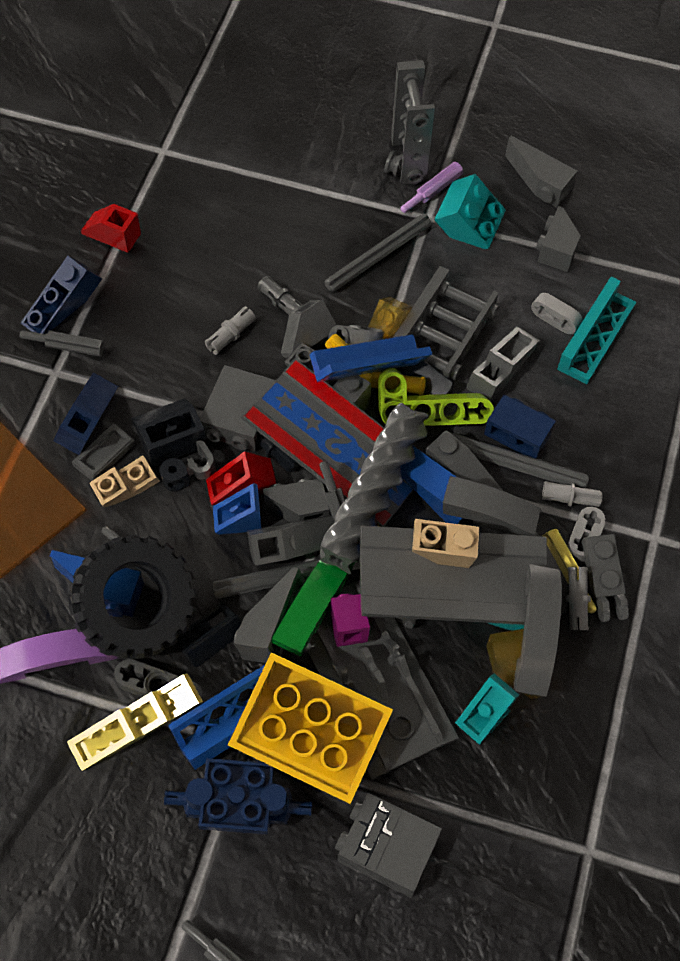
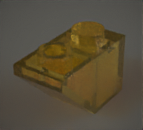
(389, 316)
(503, 652)

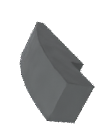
(502, 363)
(490, 507)

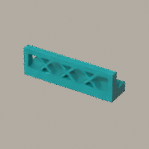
(589, 325)

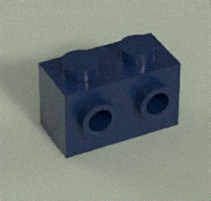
(519, 427)

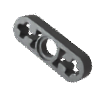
(140, 669)

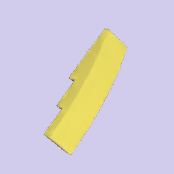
(134, 722)

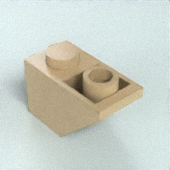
(446, 542)

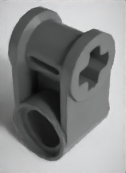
(356, 334)

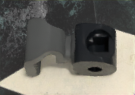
(177, 474)

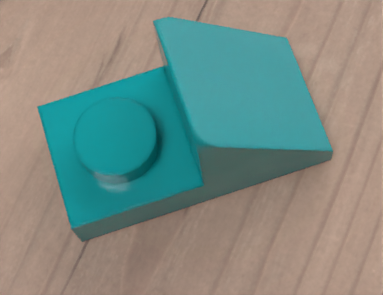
(487, 709)

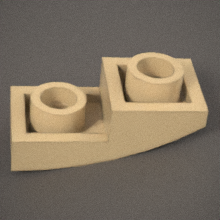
(121, 485)

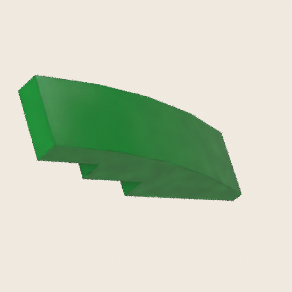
(310, 607)

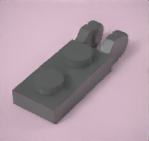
(605, 575)

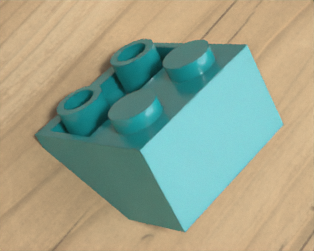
(470, 212)

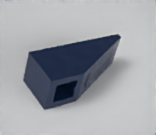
(62, 296)
(85, 413)

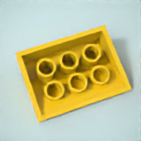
(310, 727)

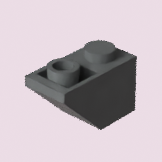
(560, 242)
(308, 326)
(297, 500)

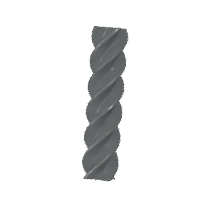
(370, 489)

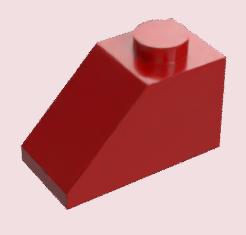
(239, 474)

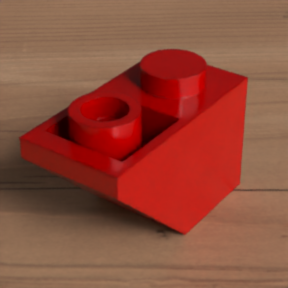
(114, 227)

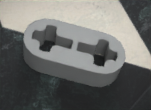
(556, 313)
(580, 532)

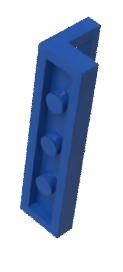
(367, 357)
(213, 734)

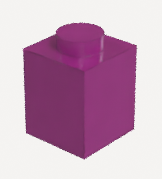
(347, 621)

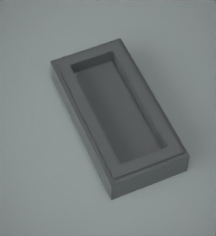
(104, 452)

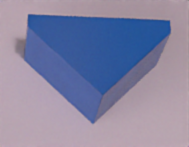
(238, 512)

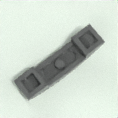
(540, 631)

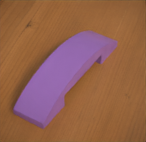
(45, 653)

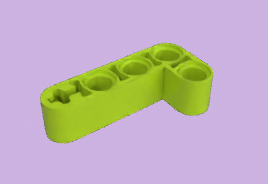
(436, 403)

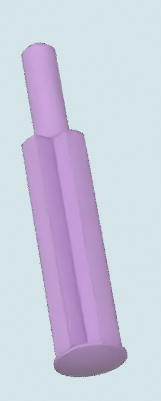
(434, 185)

